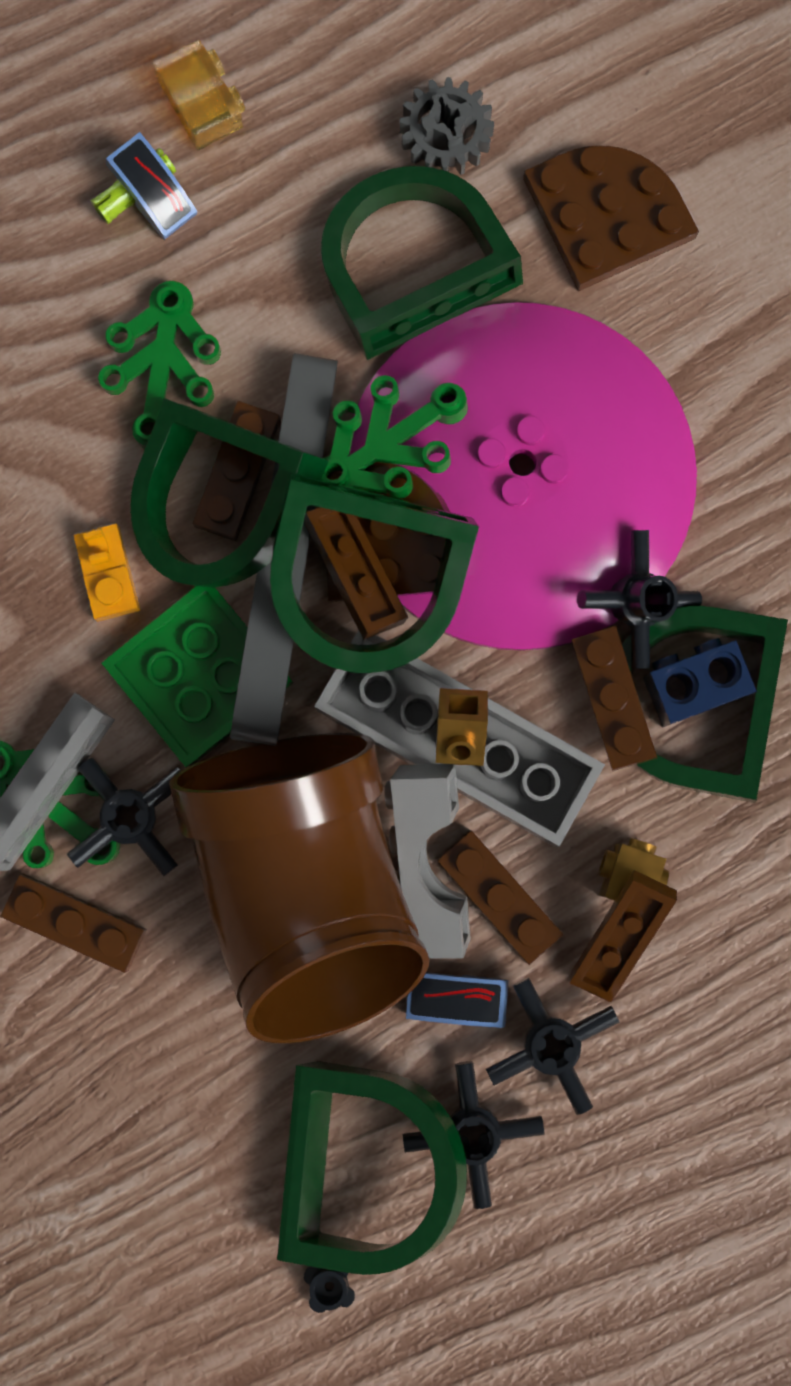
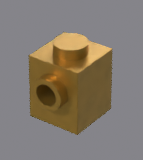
(461, 726)
(623, 860)

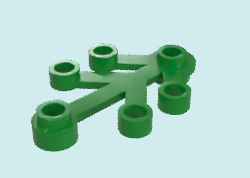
(161, 353)
(385, 444)
(60, 814)

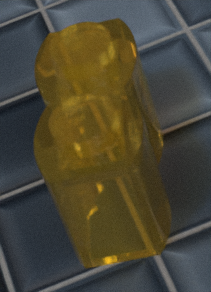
(199, 94)

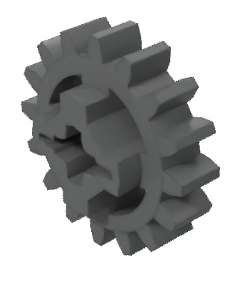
(459, 114)

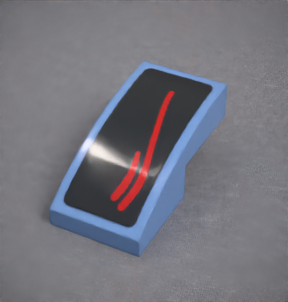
(151, 185)
(459, 1000)

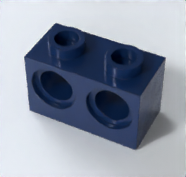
(701, 691)

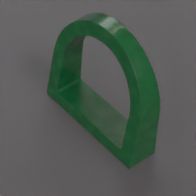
(438, 301)
(159, 464)
(737, 625)
(424, 633)
(300, 1231)

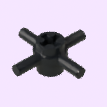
(640, 599)
(110, 830)
(562, 1063)
(473, 1114)

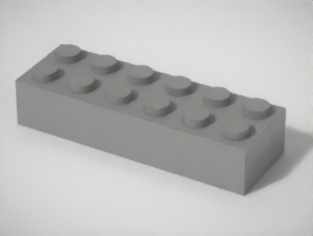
(525, 771)

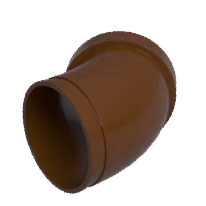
(301, 883)

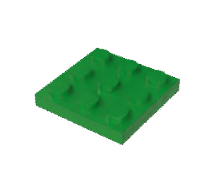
(186, 672)

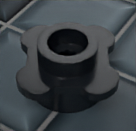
(325, 1299)

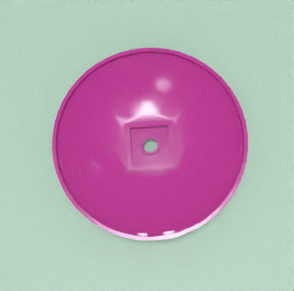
(604, 452)

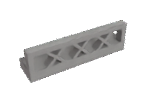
(48, 775)

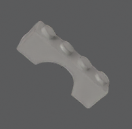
(423, 803)

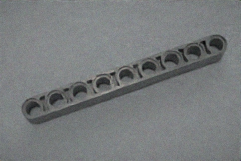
(267, 643)

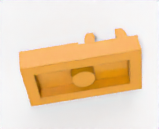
(106, 572)

